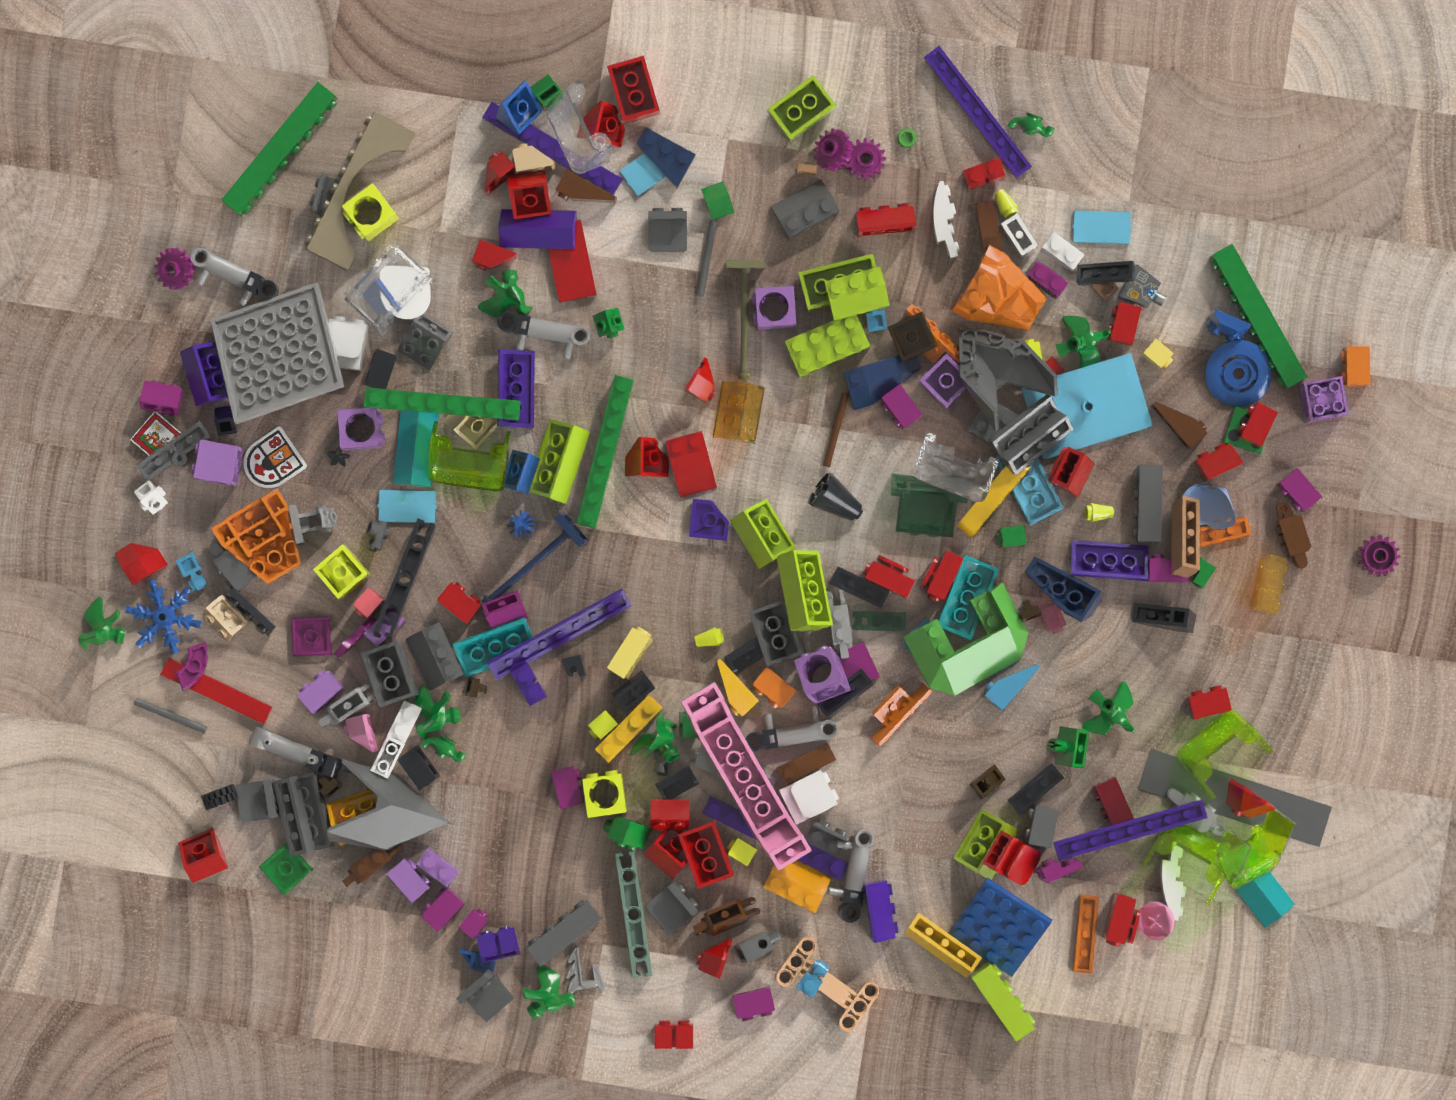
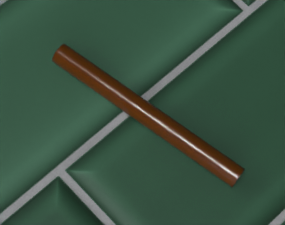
(835, 430)

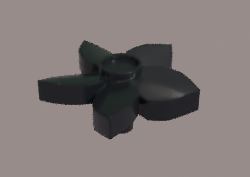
(338, 456)

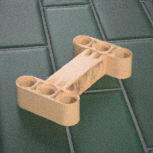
(831, 985)

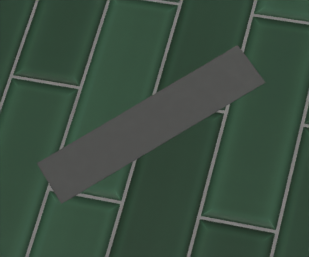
(1166, 772)

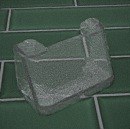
(579, 147)
(953, 473)

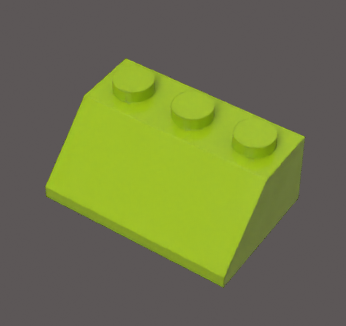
(857, 293)
(762, 533)
(979, 841)

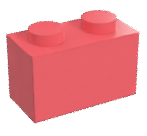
(368, 603)

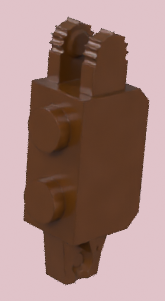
(1293, 535)
(369, 865)
(726, 917)

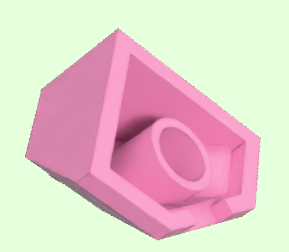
(361, 731)

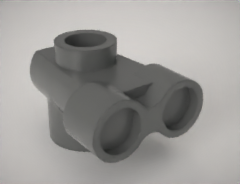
(378, 532)
(660, 765)

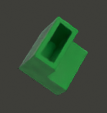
(546, 91)
(717, 200)
(1204, 574)

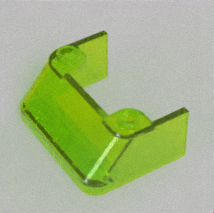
(467, 467)
(1210, 740)
(1195, 844)
(1259, 854)

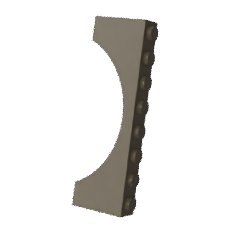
(329, 237)

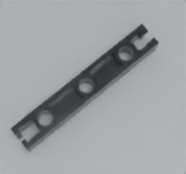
(400, 592)

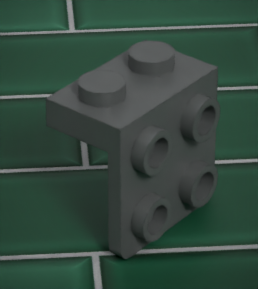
(667, 230)
(672, 907)

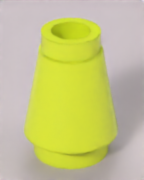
(1005, 204)
(1098, 512)
(712, 637)

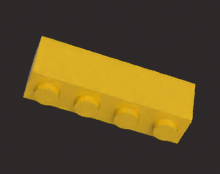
(628, 728)
(942, 945)

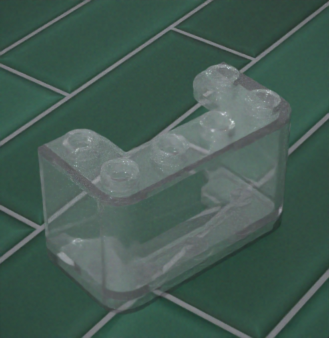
(387, 287)

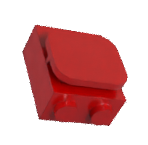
(1071, 471)
(889, 576)
(941, 576)
(1012, 858)
(1121, 920)

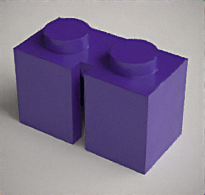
(531, 691)
(498, 945)

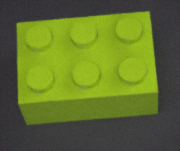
(801, 108)

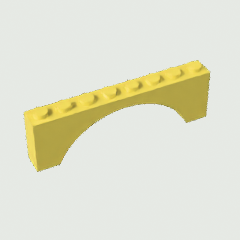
(630, 652)

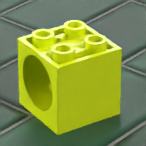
(370, 195)
(342, 572)
(593, 807)

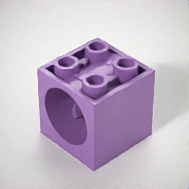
(786, 295)
(1323, 399)
(348, 416)
(217, 462)
(833, 686)

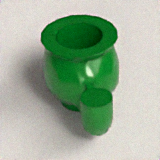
(1031, 125)
(444, 747)

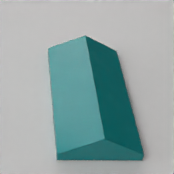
(413, 448)
(971, 580)
(479, 649)
(1266, 898)

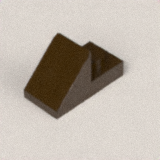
(987, 781)

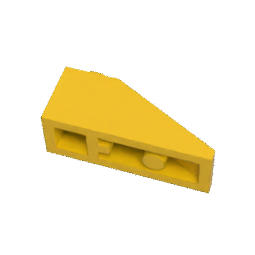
(737, 693)

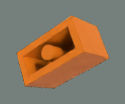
(1356, 365)
(774, 688)

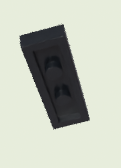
(1105, 272)
(859, 587)
(249, 612)
(858, 683)
(1035, 788)

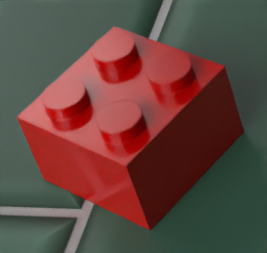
(529, 194)

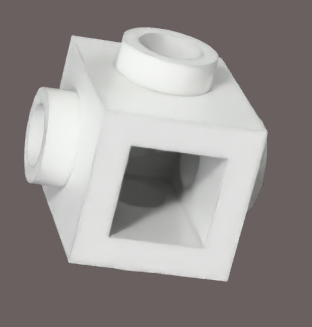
(151, 497)

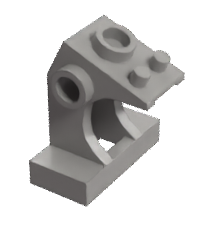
(301, 523)

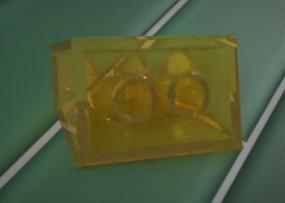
(738, 412)
(1269, 584)

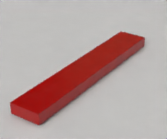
(222, 693)

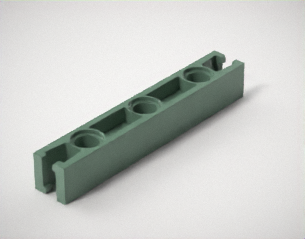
(635, 928)

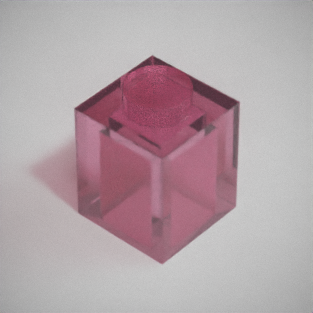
(1053, 619)

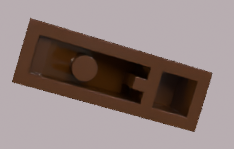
(578, 189)
(988, 226)
(1183, 426)
(805, 764)

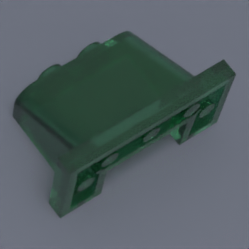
(924, 507)

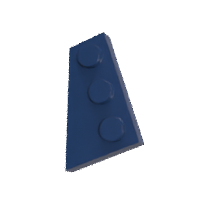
(667, 155)

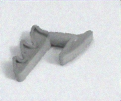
(577, 982)

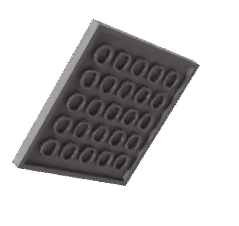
(277, 353)

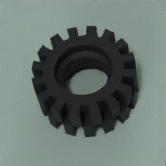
(219, 797)

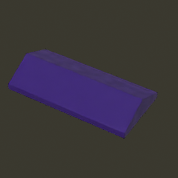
(538, 232)
(516, 382)
(1109, 560)

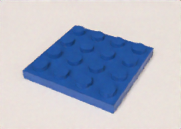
(1000, 927)

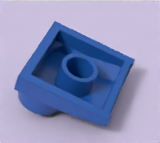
(1226, 325)

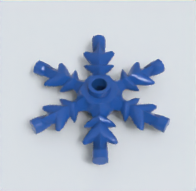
(171, 618)

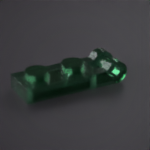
(879, 621)

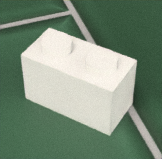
(1018, 235)
(1062, 252)

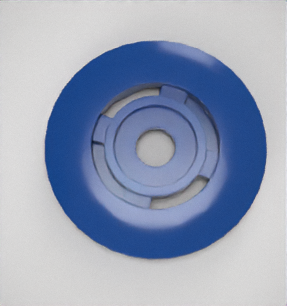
(1221, 380)

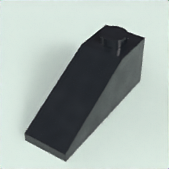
(1164, 617)

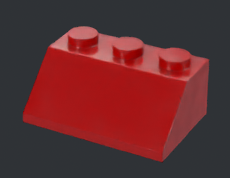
(885, 220)
(706, 854)

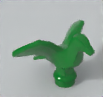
(506, 295)
(1081, 340)
(100, 626)
(1111, 711)
(434, 713)
(661, 740)
(547, 997)

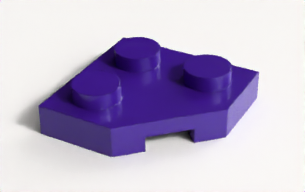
(707, 521)

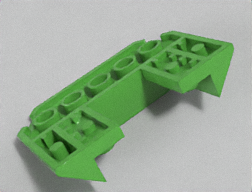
(978, 660)

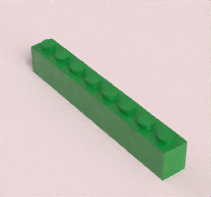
(279, 149)
(1257, 313)
(442, 404)
(605, 452)

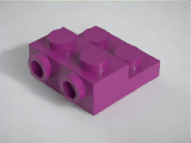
(1053, 870)

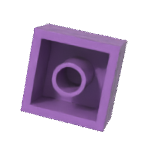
(943, 381)
(321, 691)

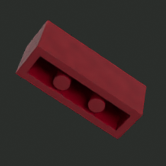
(1113, 801)

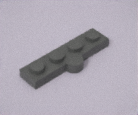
(173, 451)

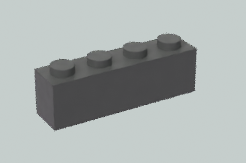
(1149, 503)
(563, 933)

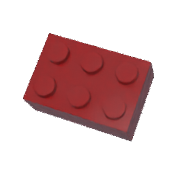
(633, 90)

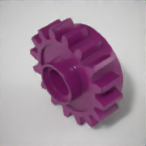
(833, 150)
(870, 168)
(177, 277)
(1368, 555)

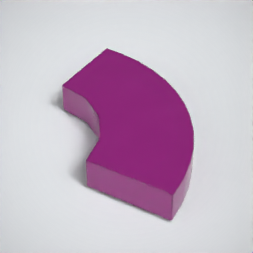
(355, 637)
(195, 666)

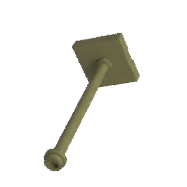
(745, 267)

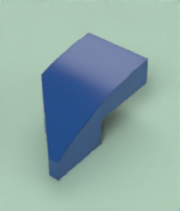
(475, 962)

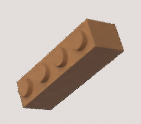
(1185, 536)

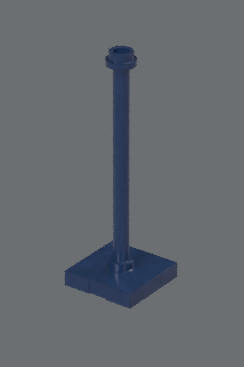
(570, 531)

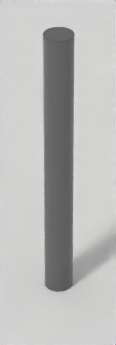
(706, 258)
(170, 715)

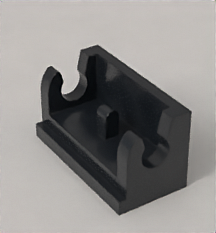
(380, 369)
(744, 656)
(572, 663)
(633, 690)
(418, 767)
(677, 783)

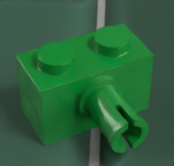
(1070, 747)
(627, 833)

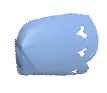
(1213, 505)

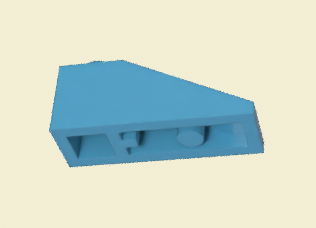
(1005, 689)

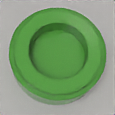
(907, 138)

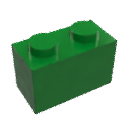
(1011, 536)

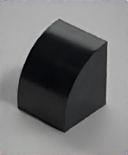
(224, 421)

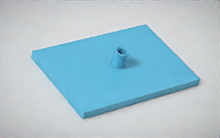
(1099, 403)

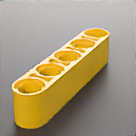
(997, 493)

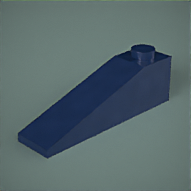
(875, 380)
(1066, 591)

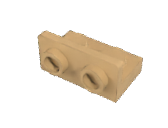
(224, 618)

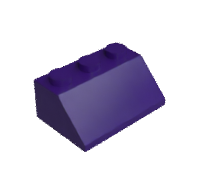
(204, 373)
(880, 910)

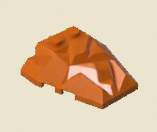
(1000, 294)
(261, 536)

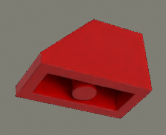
(491, 256)

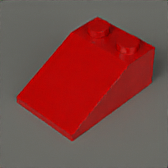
(691, 464)

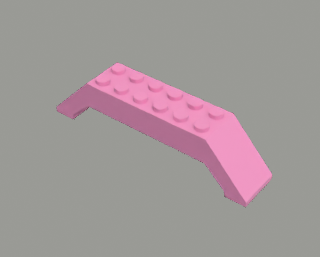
(744, 777)

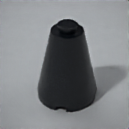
(835, 498)

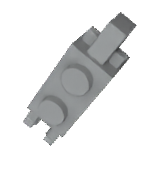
(841, 627)
(347, 706)
(1210, 824)

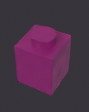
(474, 922)

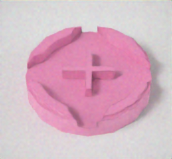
(1156, 921)

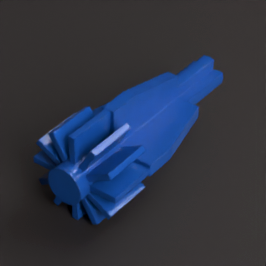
(521, 524)

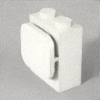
(349, 341)
(809, 796)

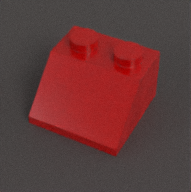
(1217, 462)
(667, 853)
(202, 855)

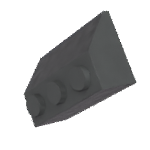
(805, 209)
(774, 633)
(435, 656)
(390, 673)

